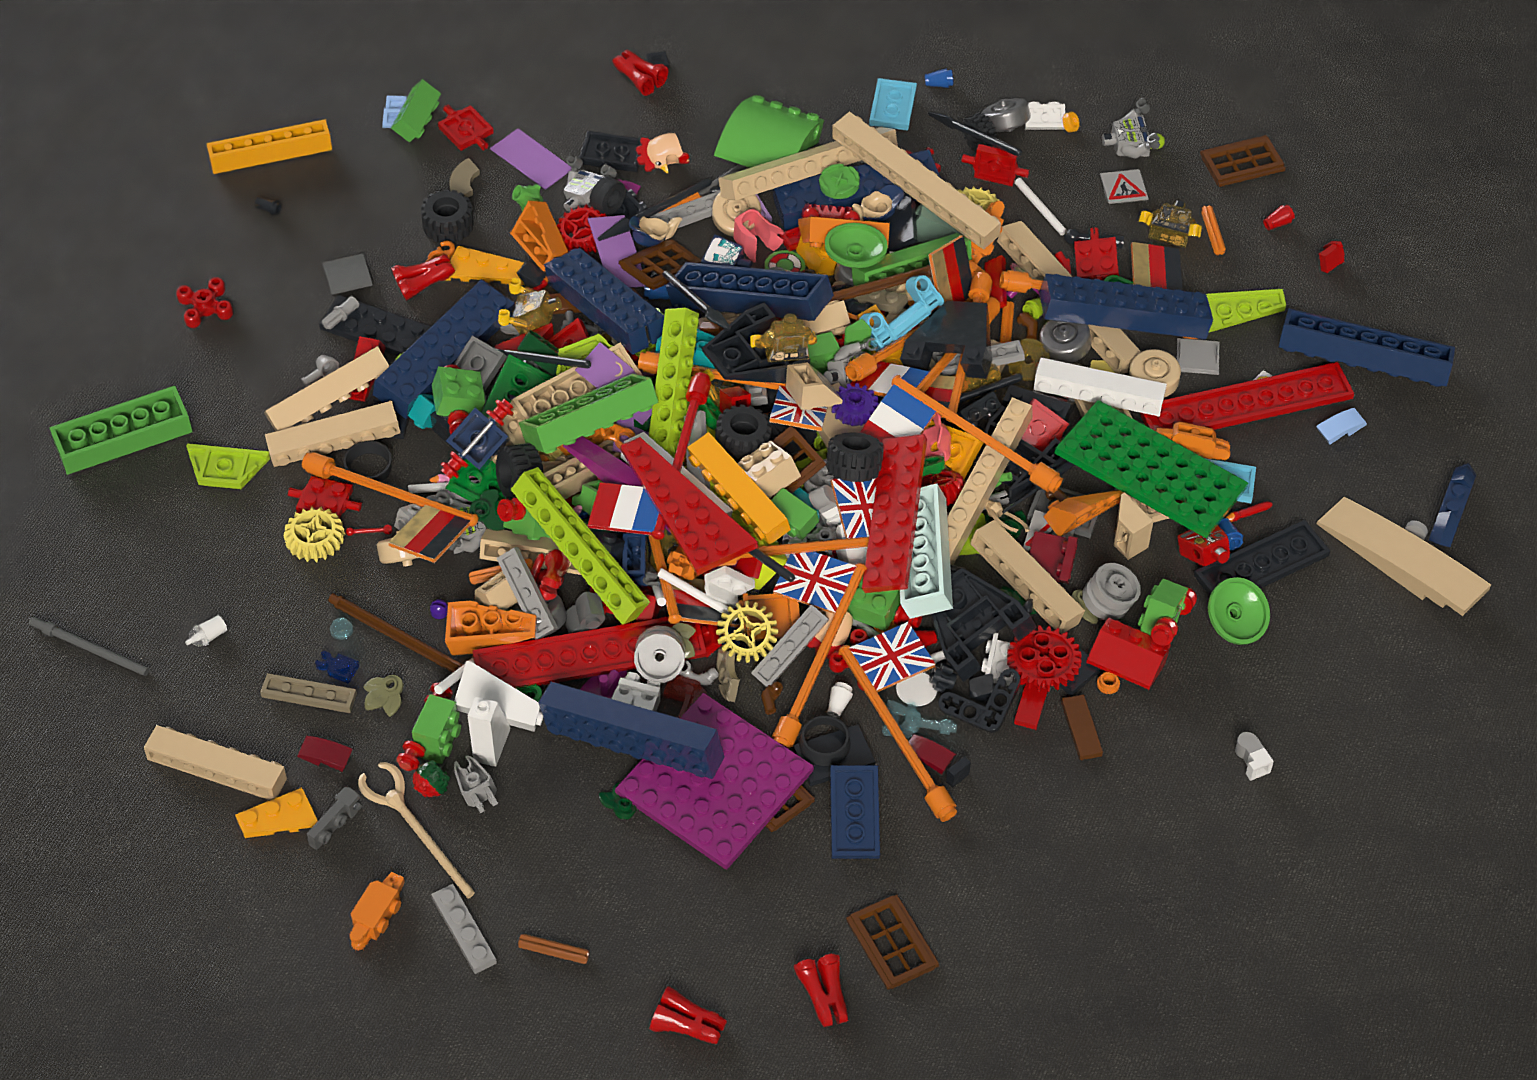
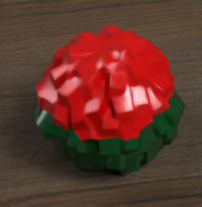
(430, 779)

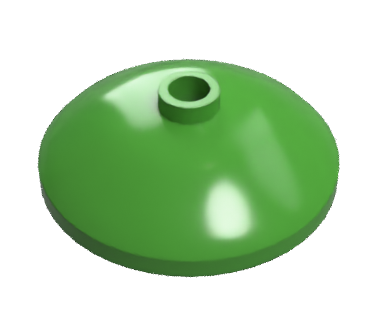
(856, 245)
(1248, 608)

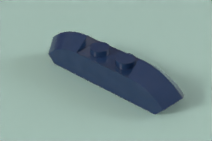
(1453, 505)

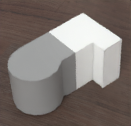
(824, 501)
(1254, 754)

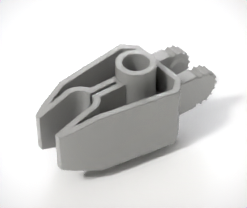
(476, 785)

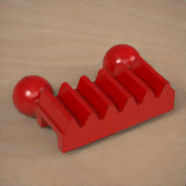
(831, 212)

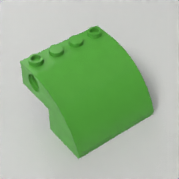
(766, 132)

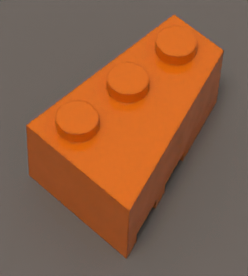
(539, 233)

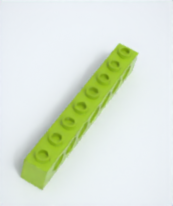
(673, 377)
(580, 545)

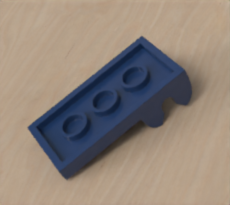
(854, 812)

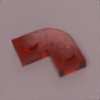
(684, 690)

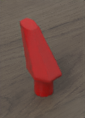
(1064, 262)

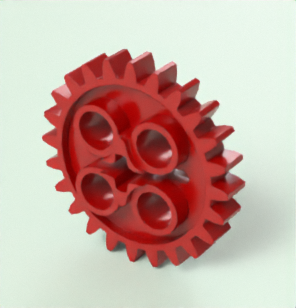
(1057, 656)

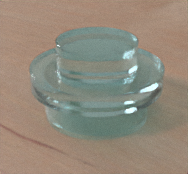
(341, 628)

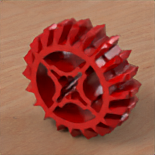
(578, 224)
(950, 483)

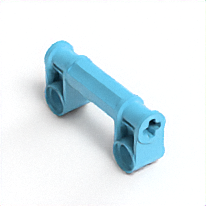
(925, 301)

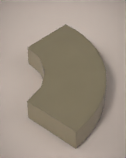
(463, 176)
(727, 675)

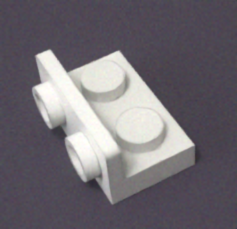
(1046, 116)
(726, 585)
(997, 659)

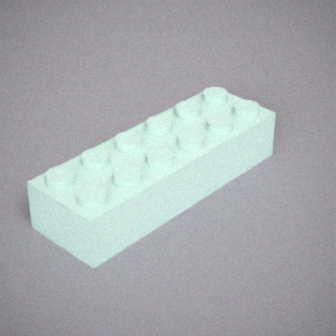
(930, 568)

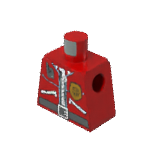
(1205, 550)

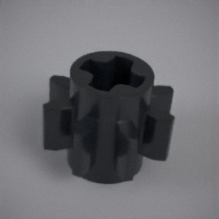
(942, 678)

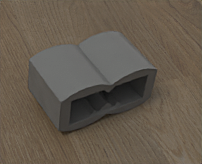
(585, 614)

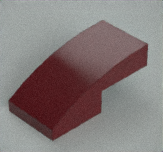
(324, 751)
(931, 753)

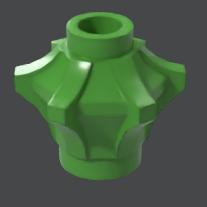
(523, 194)

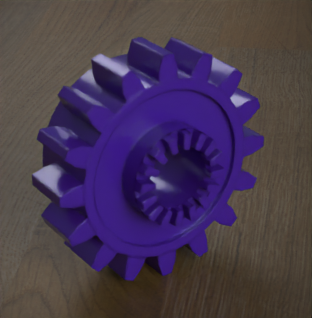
(856, 405)

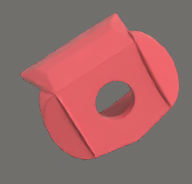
(763, 228)
(938, 434)

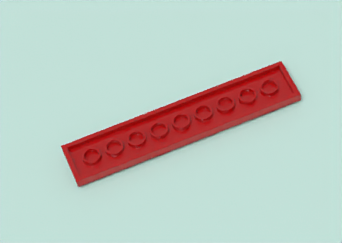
(1255, 399)
(572, 654)

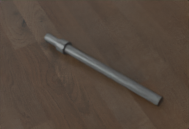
(51, 629)

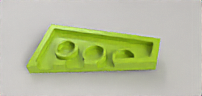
(1239, 307)

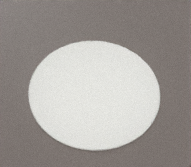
(916, 690)

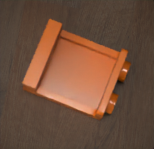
(784, 611)

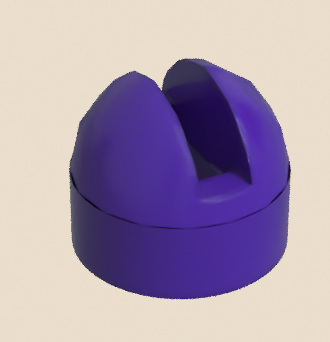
(439, 609)

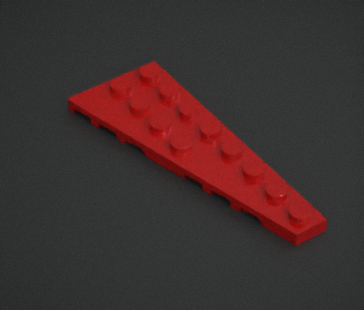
(696, 522)

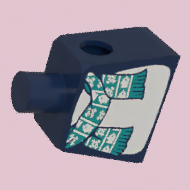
(725, 253)

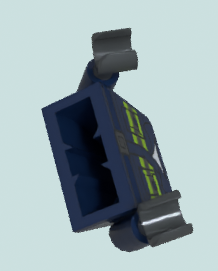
(636, 560)

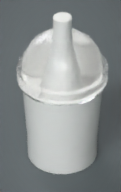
(206, 631)

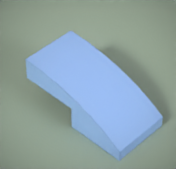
(393, 107)
(1340, 424)

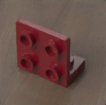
(1055, 554)

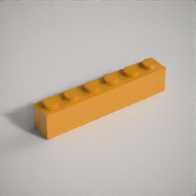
(269, 146)
(738, 488)

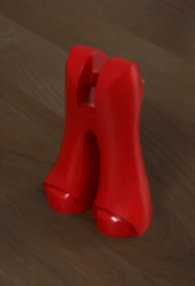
(640, 72)
(418, 277)
(552, 577)
(829, 971)
(699, 1024)

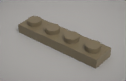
(884, 299)
(308, 693)

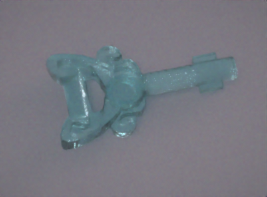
(914, 722)

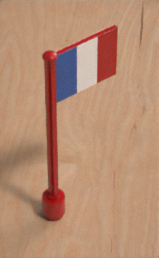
(629, 507)

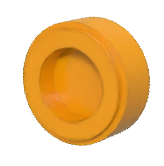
(1071, 122)

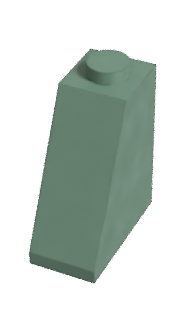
(931, 226)

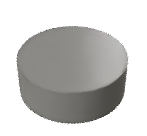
(1417, 528)

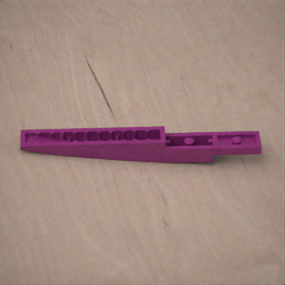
(606, 466)

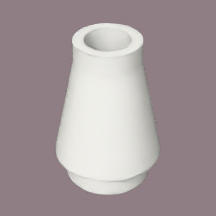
(839, 698)

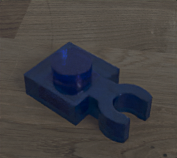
(340, 668)

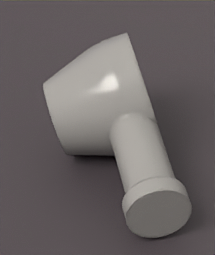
(325, 366)

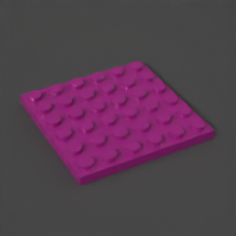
(733, 807)

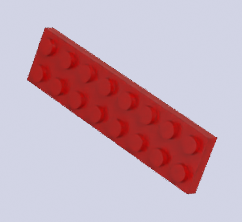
(895, 514)

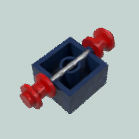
(477, 439)

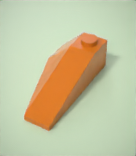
(1077, 510)
(480, 627)

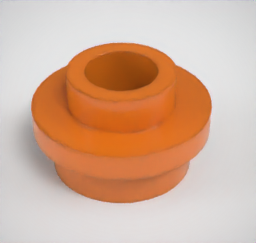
(1111, 678)

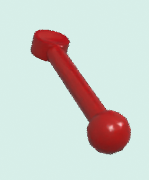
(387, 529)

